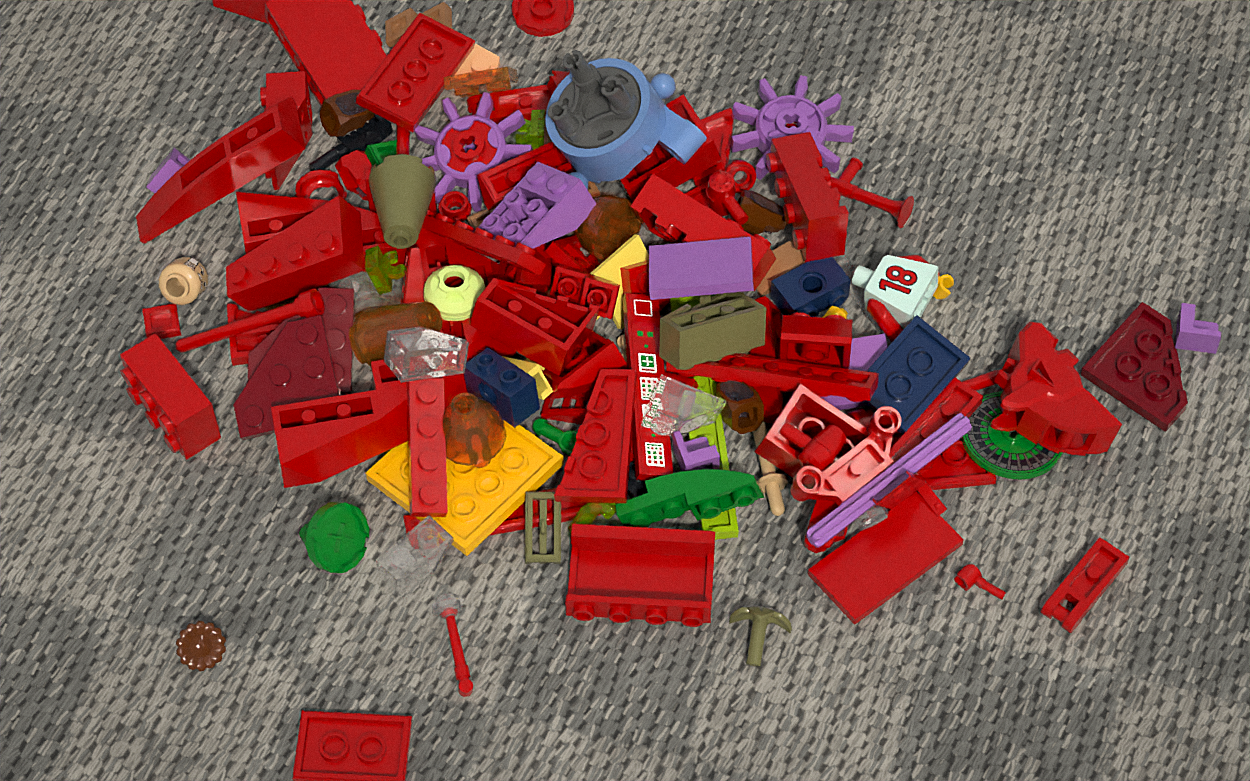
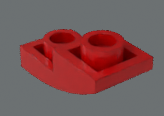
(585, 289)

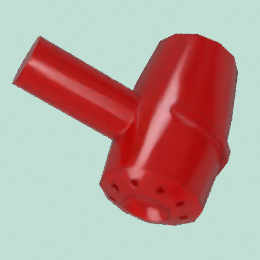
(721, 196)
(817, 451)

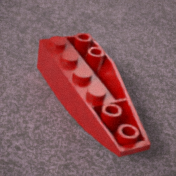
(224, 168)

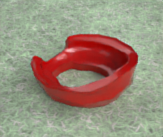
(318, 179)

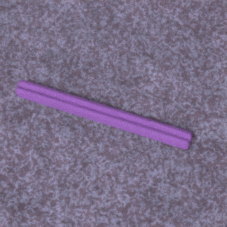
(888, 480)

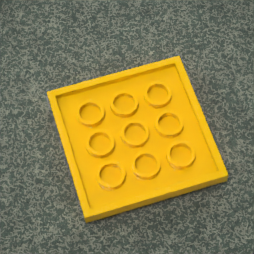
(476, 496)

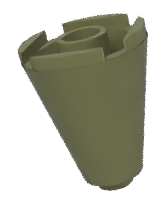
(401, 197)

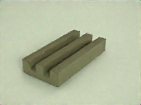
(542, 557)

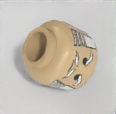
(183, 281)

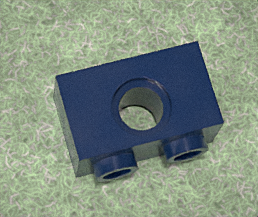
(822, 276)
(502, 385)

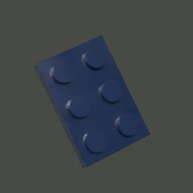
(915, 371)

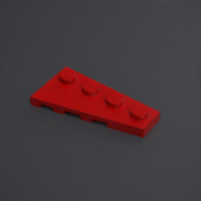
(602, 447)

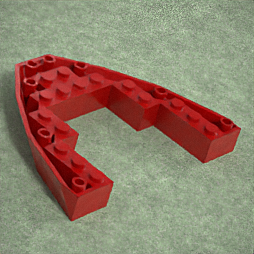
(345, 430)

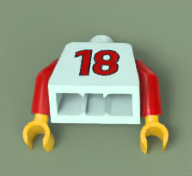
(900, 290)

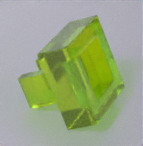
(534, 130)
(380, 269)

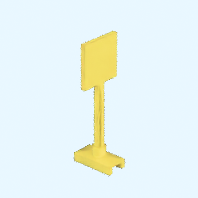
(629, 253)

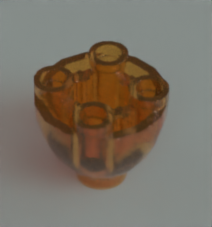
(607, 225)
(472, 430)

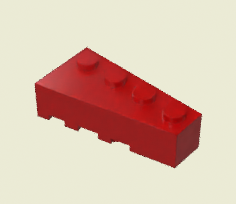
(808, 197)
(682, 219)
(300, 258)

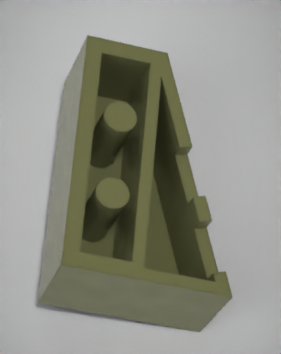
(712, 329)

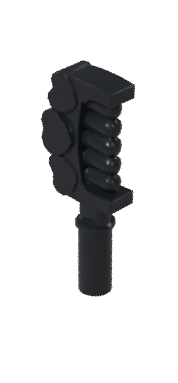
(371, 133)

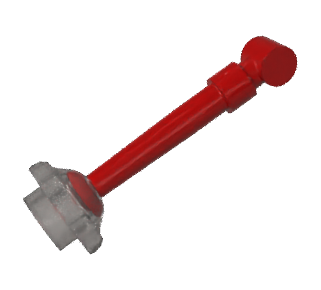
(448, 607)

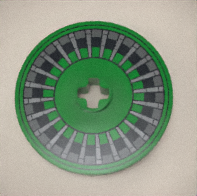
(998, 451)

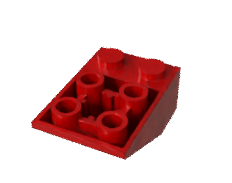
(279, 88)

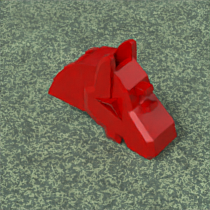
(1047, 399)

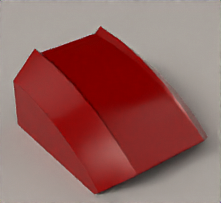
(584, 367)

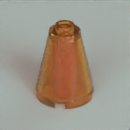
(372, 323)

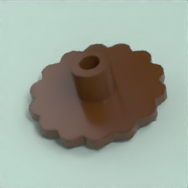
(200, 645)

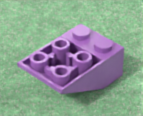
(540, 207)

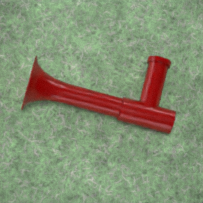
(899, 209)

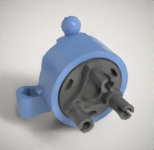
(612, 118)

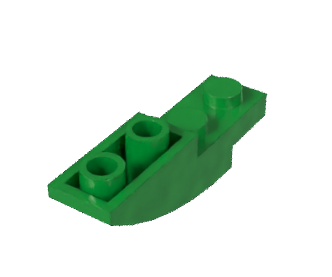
(701, 491)

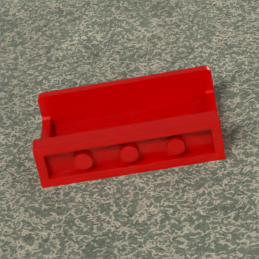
(327, 43)
(641, 574)

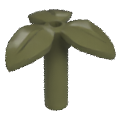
(760, 618)

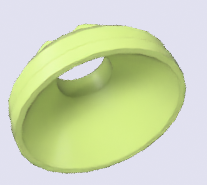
(457, 302)

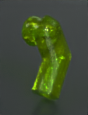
(590, 511)

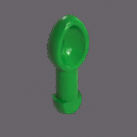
(565, 440)

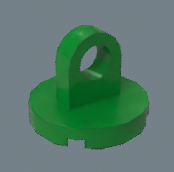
(336, 537)

